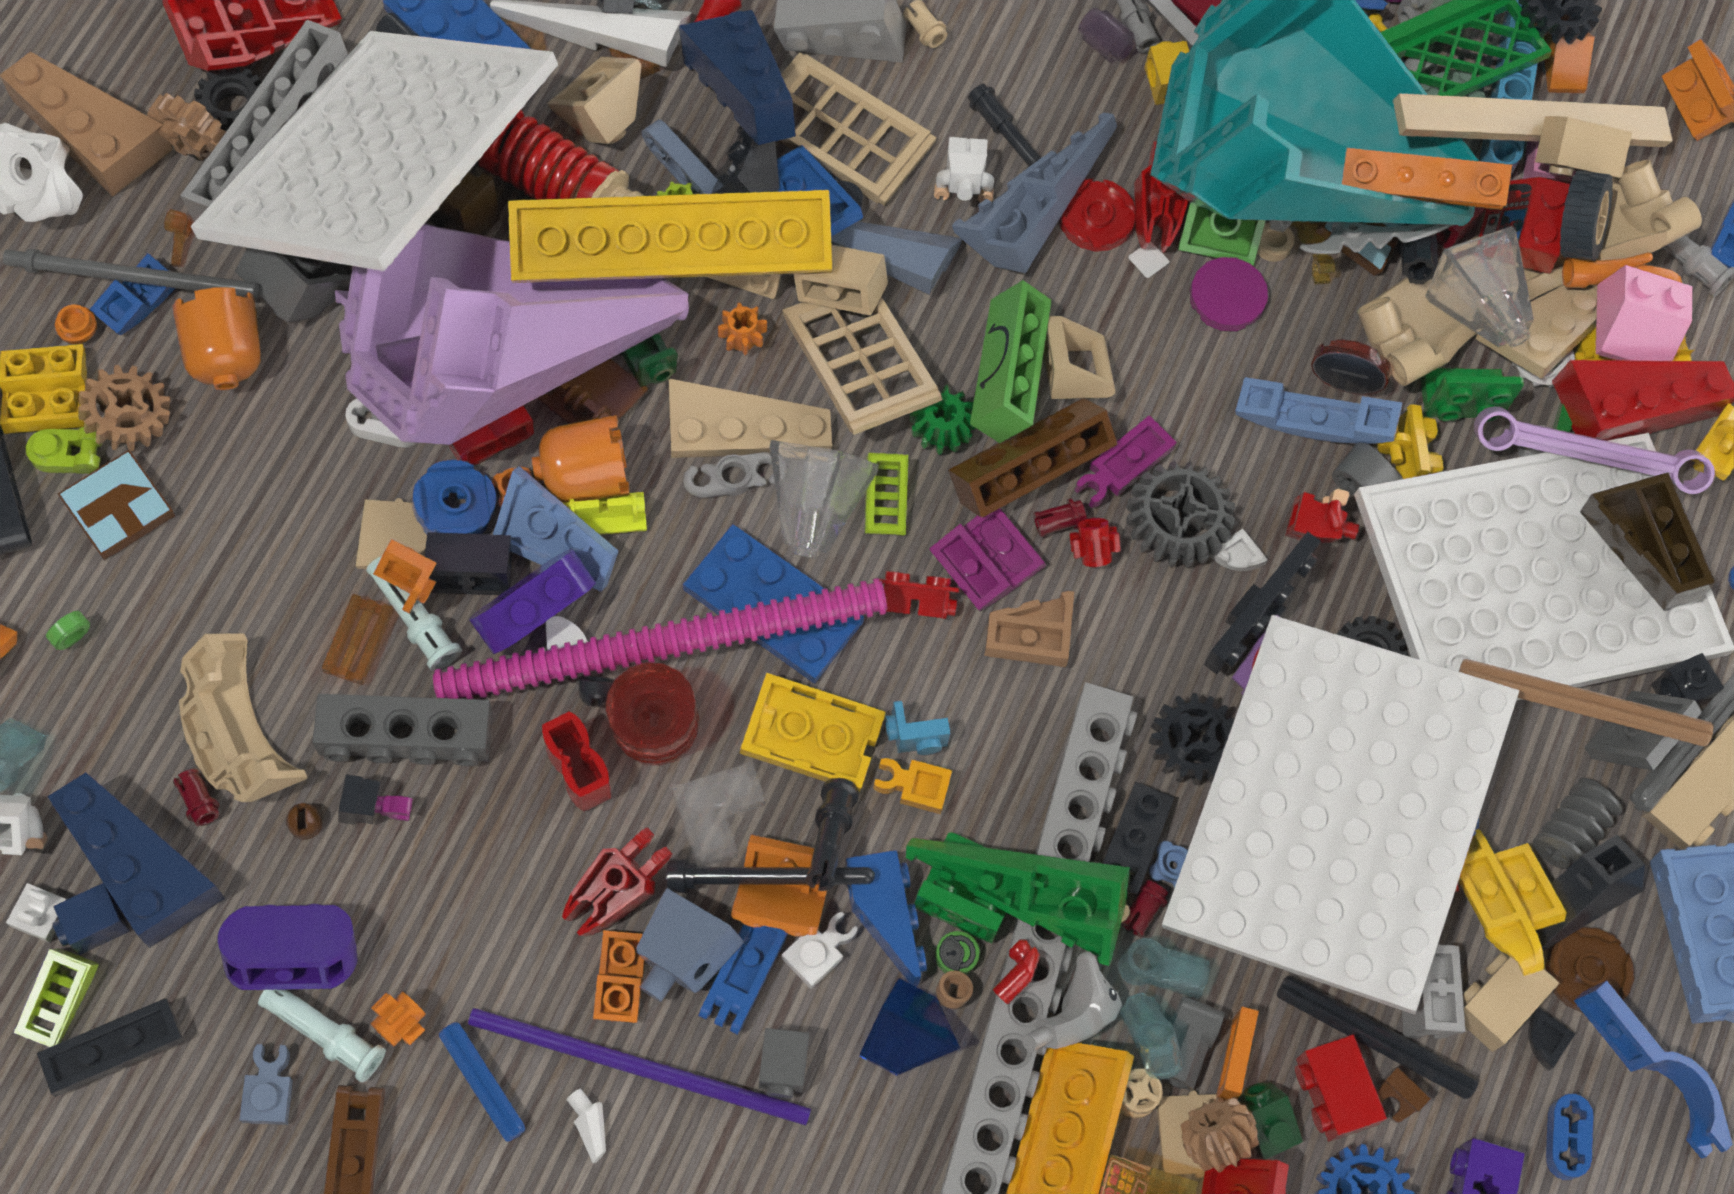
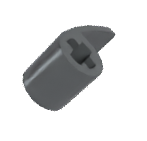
(1363, 468)

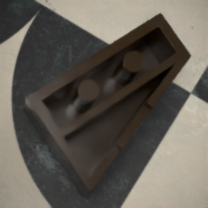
(1652, 538)

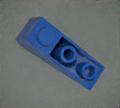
(885, 911)

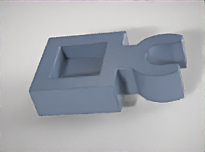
(268, 1095)

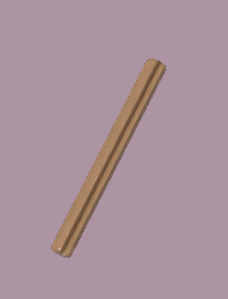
(1595, 704)

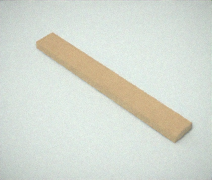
(1520, 118)

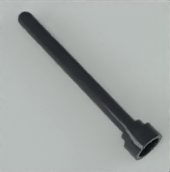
(683, 875)

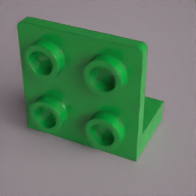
(1467, 392)
(956, 902)

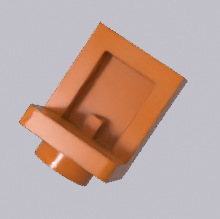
(407, 571)

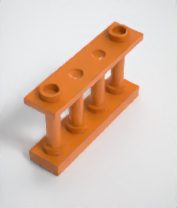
(1429, 178)

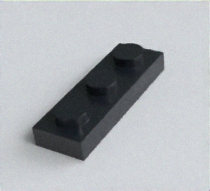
(110, 1047)

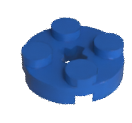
(468, 484)

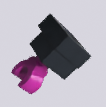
(362, 800)

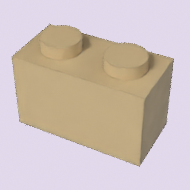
(1583, 146)
(853, 285)
(1504, 1000)

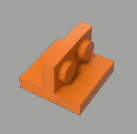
(1702, 91)

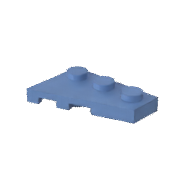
(546, 527)

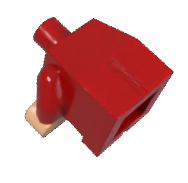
(1322, 518)

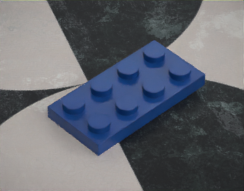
(456, 21)
(746, 573)

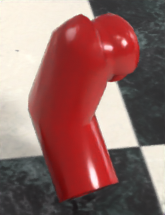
(1021, 973)

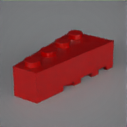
(1641, 397)

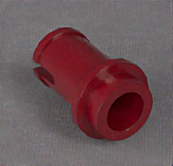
(1059, 517)
(200, 805)
(1144, 907)

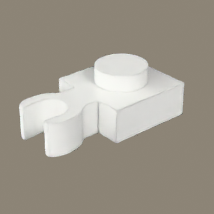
(817, 954)

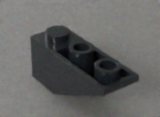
(748, 167)
(1594, 887)

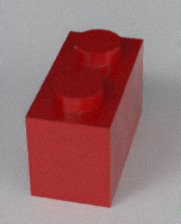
(1339, 1089)

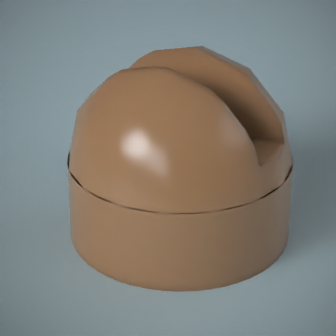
(963, 991)

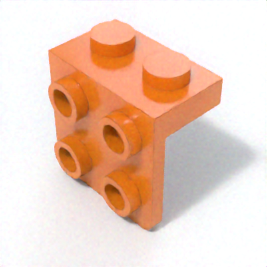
(785, 907)

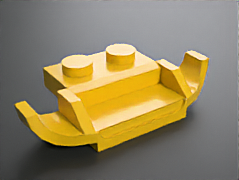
(1511, 899)

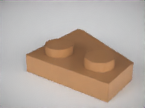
(1032, 631)

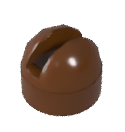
(312, 817)

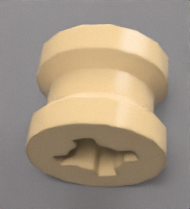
(1141, 1088)

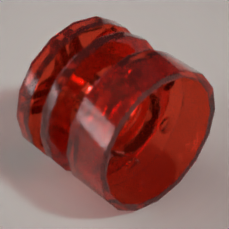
(650, 690)

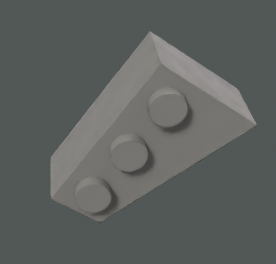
(842, 28)

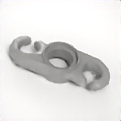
(718, 486)

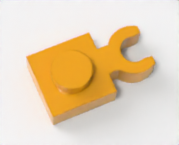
(921, 786)

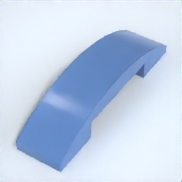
(1318, 417)

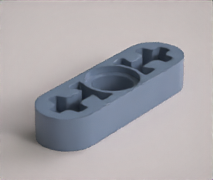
(678, 158)

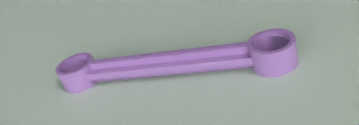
(1594, 450)

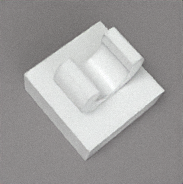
(35, 913)

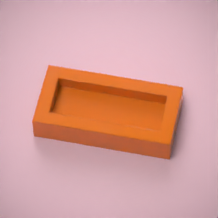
(1237, 1054)

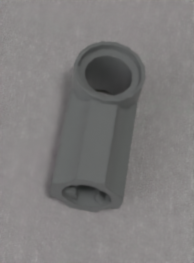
(1196, 1031)

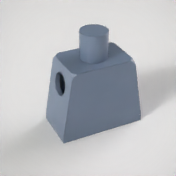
(684, 946)

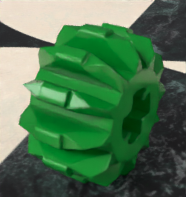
(944, 422)

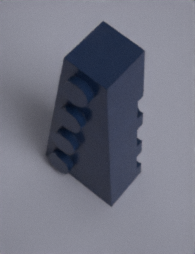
(742, 72)
(139, 869)

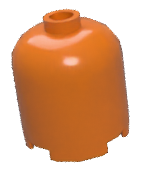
(218, 336)
(583, 461)

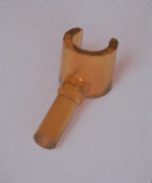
(180, 224)

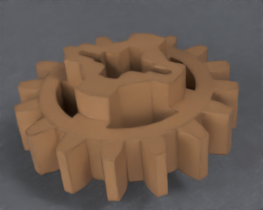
(186, 125)
(122, 401)

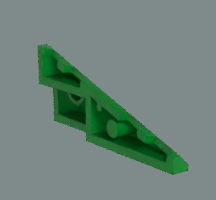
(1066, 896)

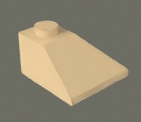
(601, 99)

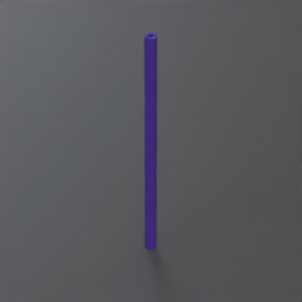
(639, 1066)

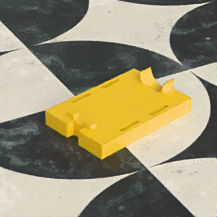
(810, 732)

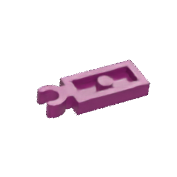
(1127, 461)

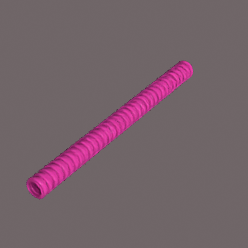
(660, 641)

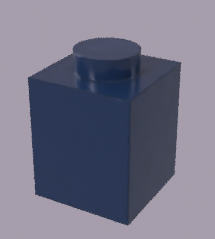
(89, 920)

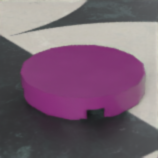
(1228, 293)

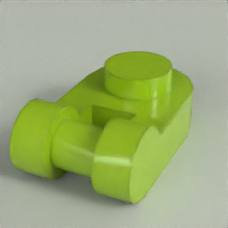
(52, 448)

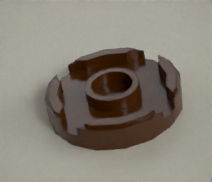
(1588, 960)

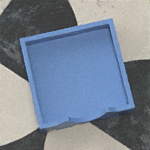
(1699, 917)

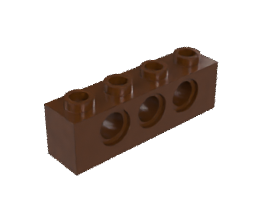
(1033, 457)

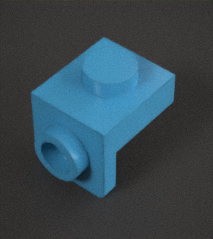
(921, 736)

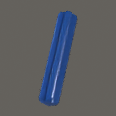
(482, 1081)

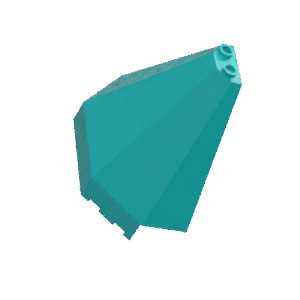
(1272, 104)

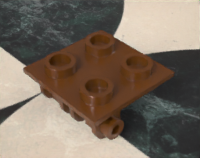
(595, 394)

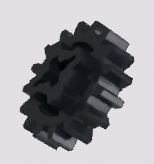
(1562, 17)
(1184, 727)

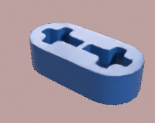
(1580, 1137)

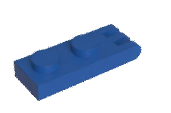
(743, 975)

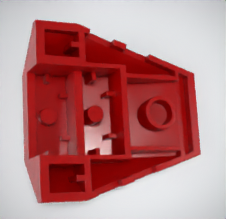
(242, 31)

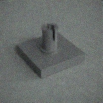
(1637, 747)

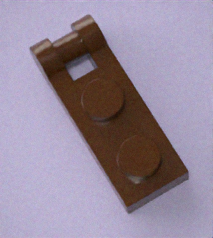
(354, 1142)

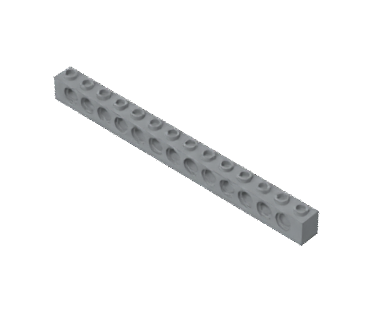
(1095, 709)

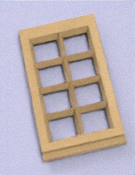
(899, 166)
(889, 407)

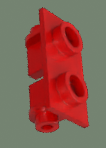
(932, 595)

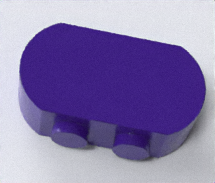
(532, 601)
(287, 947)

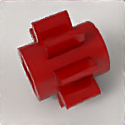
(1095, 542)

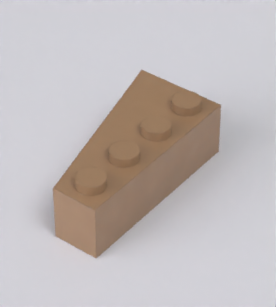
(102, 132)

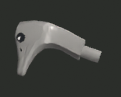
(1085, 1009)

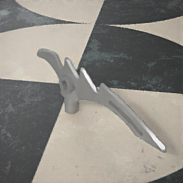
(1358, 235)

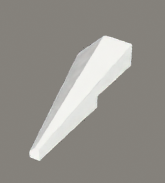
(643, 34)

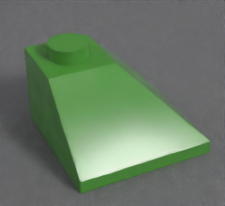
(1217, 236)

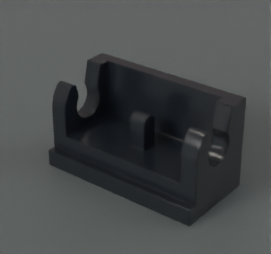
(470, 563)

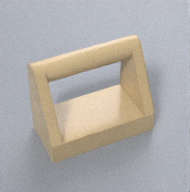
(1066, 379)

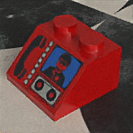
(1536, 214)

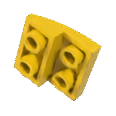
(42, 388)

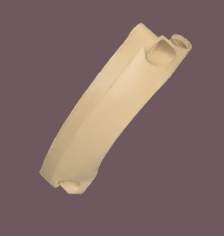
(1423, 338)

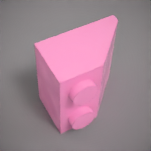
(1641, 316)

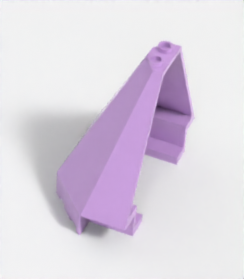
(481, 336)

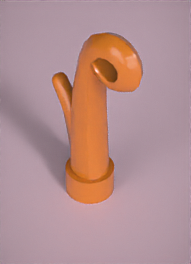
(1581, 272)

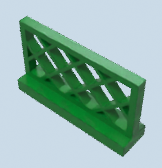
(1452, 18)

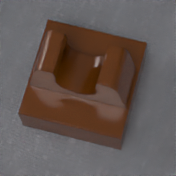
(1404, 1091)

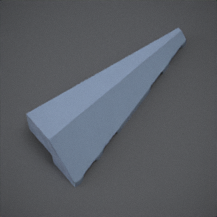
(1021, 219)
(909, 254)

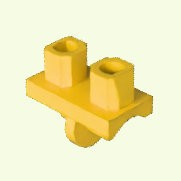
(1719, 445)
(1410, 448)

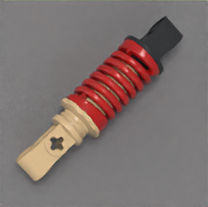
(549, 166)

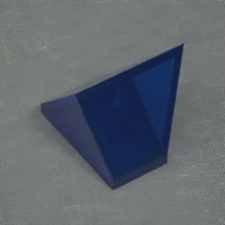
(908, 1031)

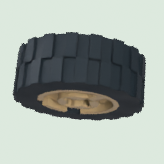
(1586, 215)

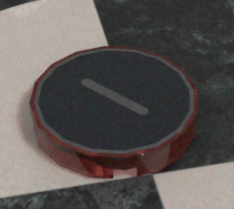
(1351, 367)

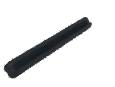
(1377, 1037)

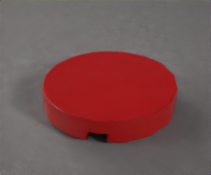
(1098, 216)

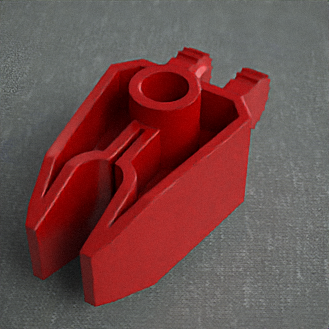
(1156, 204)
(615, 884)

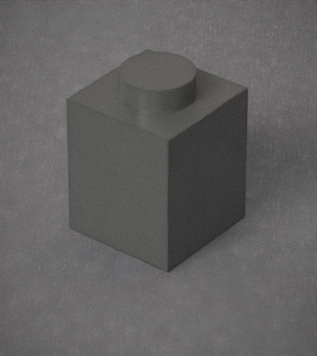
(783, 1062)

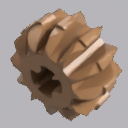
(1219, 1134)

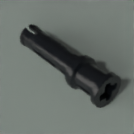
(833, 820)

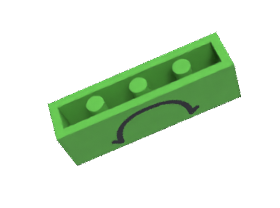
(1011, 362)

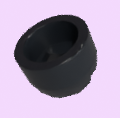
(594, 687)

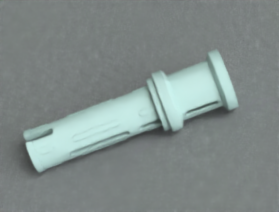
(421, 630)
(337, 1040)

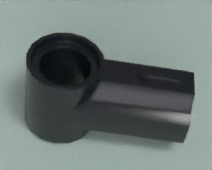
(1419, 258)

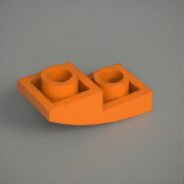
(619, 978)

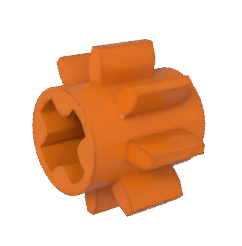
(742, 328)
(398, 1019)

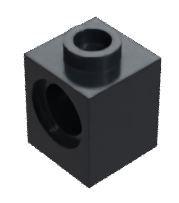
(1689, 680)

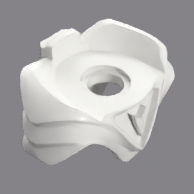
(44, 189)

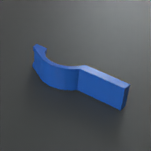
(1641, 1051)

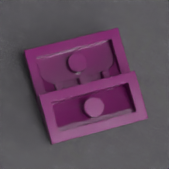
(987, 558)

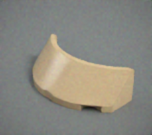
(222, 723)

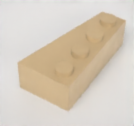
(1699, 793)

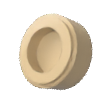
(1275, 244)

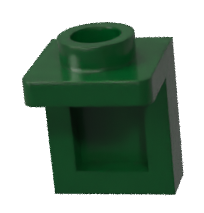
(651, 360)
(1274, 1119)

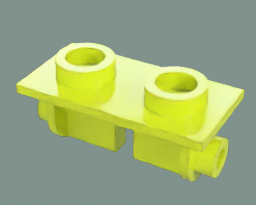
(612, 514)

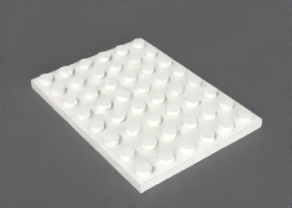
(375, 149)
(1516, 578)
(1342, 813)

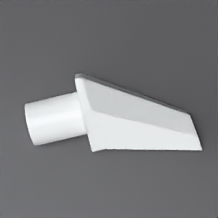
(589, 1124)

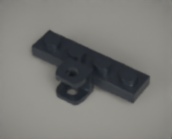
(1259, 604)

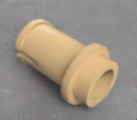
(931, 31)

